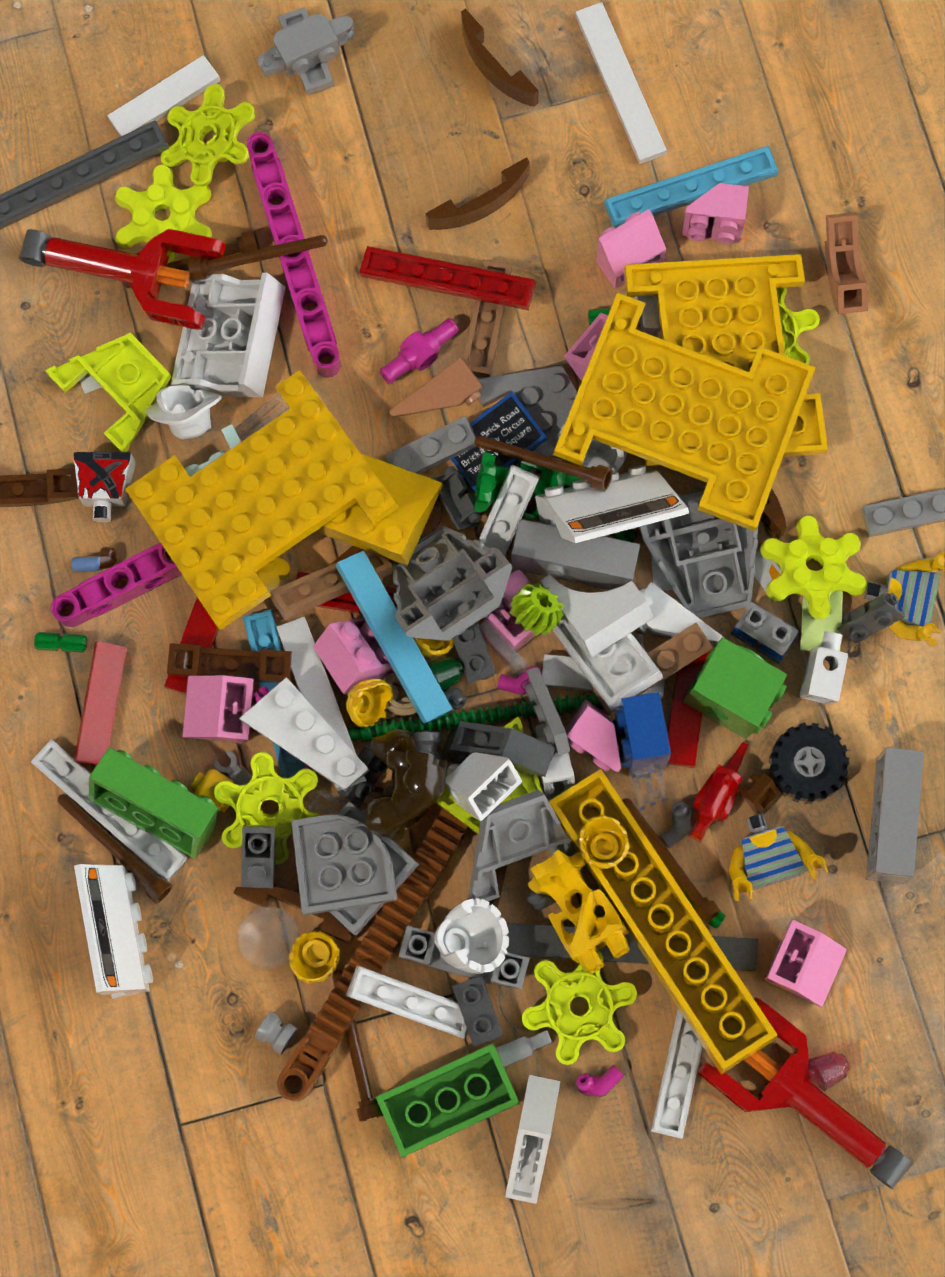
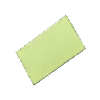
(813, 629)

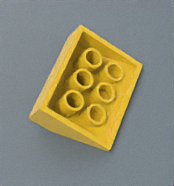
(400, 531)

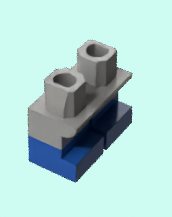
(771, 632)

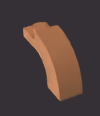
(843, 264)

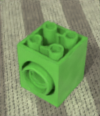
(736, 688)

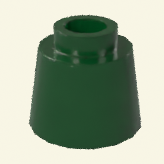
(446, 671)

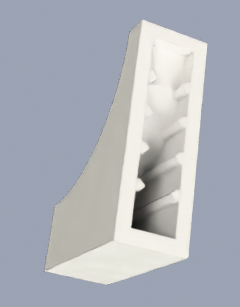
(602, 616)
(532, 1139)

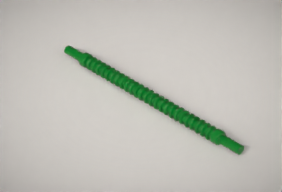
(480, 716)

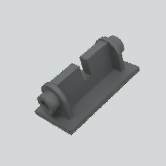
(457, 505)
(864, 623)
(474, 654)
(376, 767)
(477, 1011)

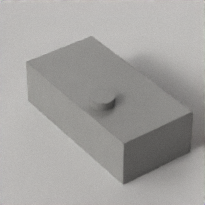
(593, 562)
(895, 815)

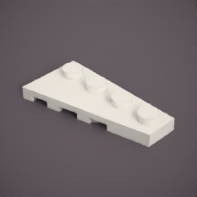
(300, 730)

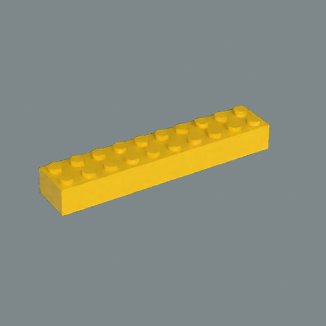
(669, 931)

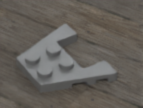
(543, 393)
(513, 833)

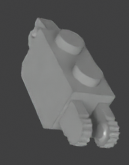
(306, 44)

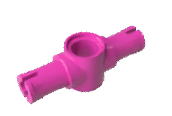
(419, 351)

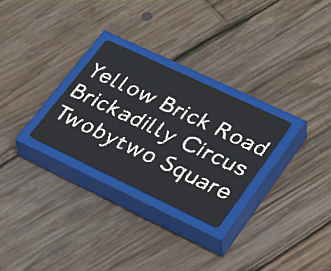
(503, 422)

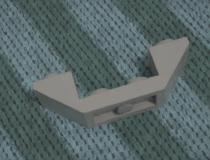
(420, 948)

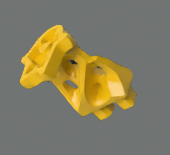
(562, 879)

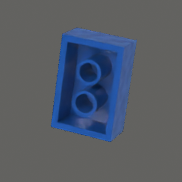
(642, 732)

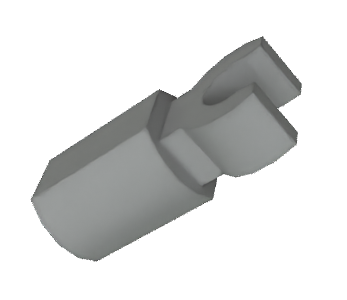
(238, 774)
(522, 1048)

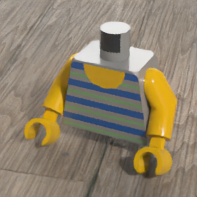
(916, 592)
(770, 857)

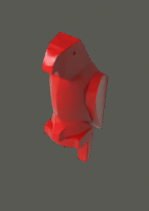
(717, 795)

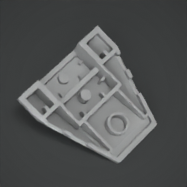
(704, 558)
(448, 585)

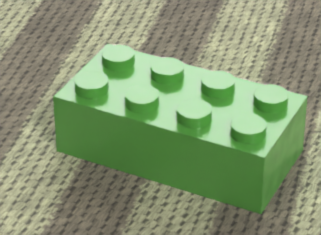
(152, 802)
(447, 1100)

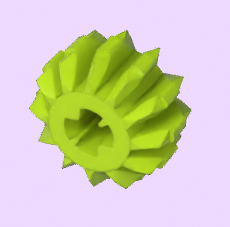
(536, 609)

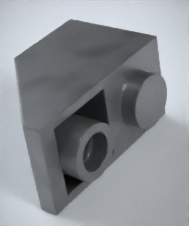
(258, 856)

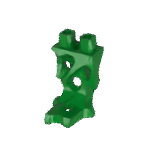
(492, 477)

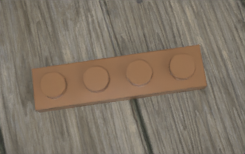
(485, 328)
(319, 587)
(675, 654)

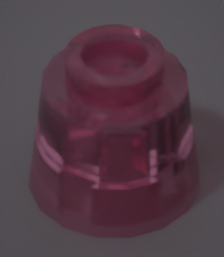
(828, 1069)

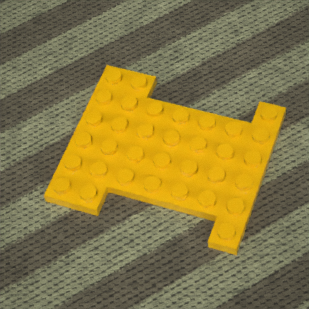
(726, 314)
(688, 412)
(258, 501)

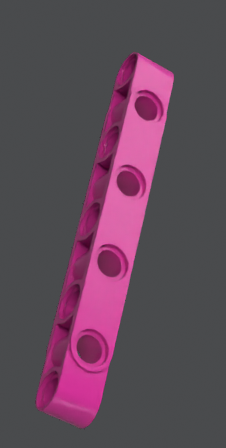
(297, 270)
(100, 594)

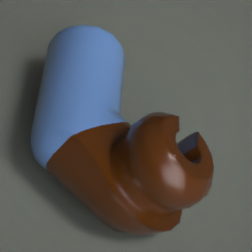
(92, 564)

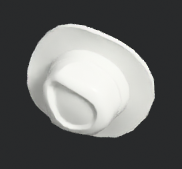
(184, 410)

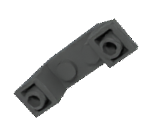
(524, 751)

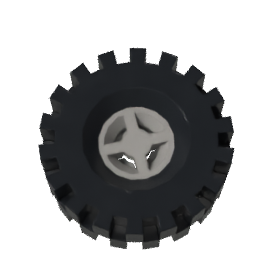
(807, 747)

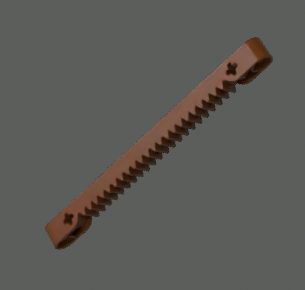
(373, 954)

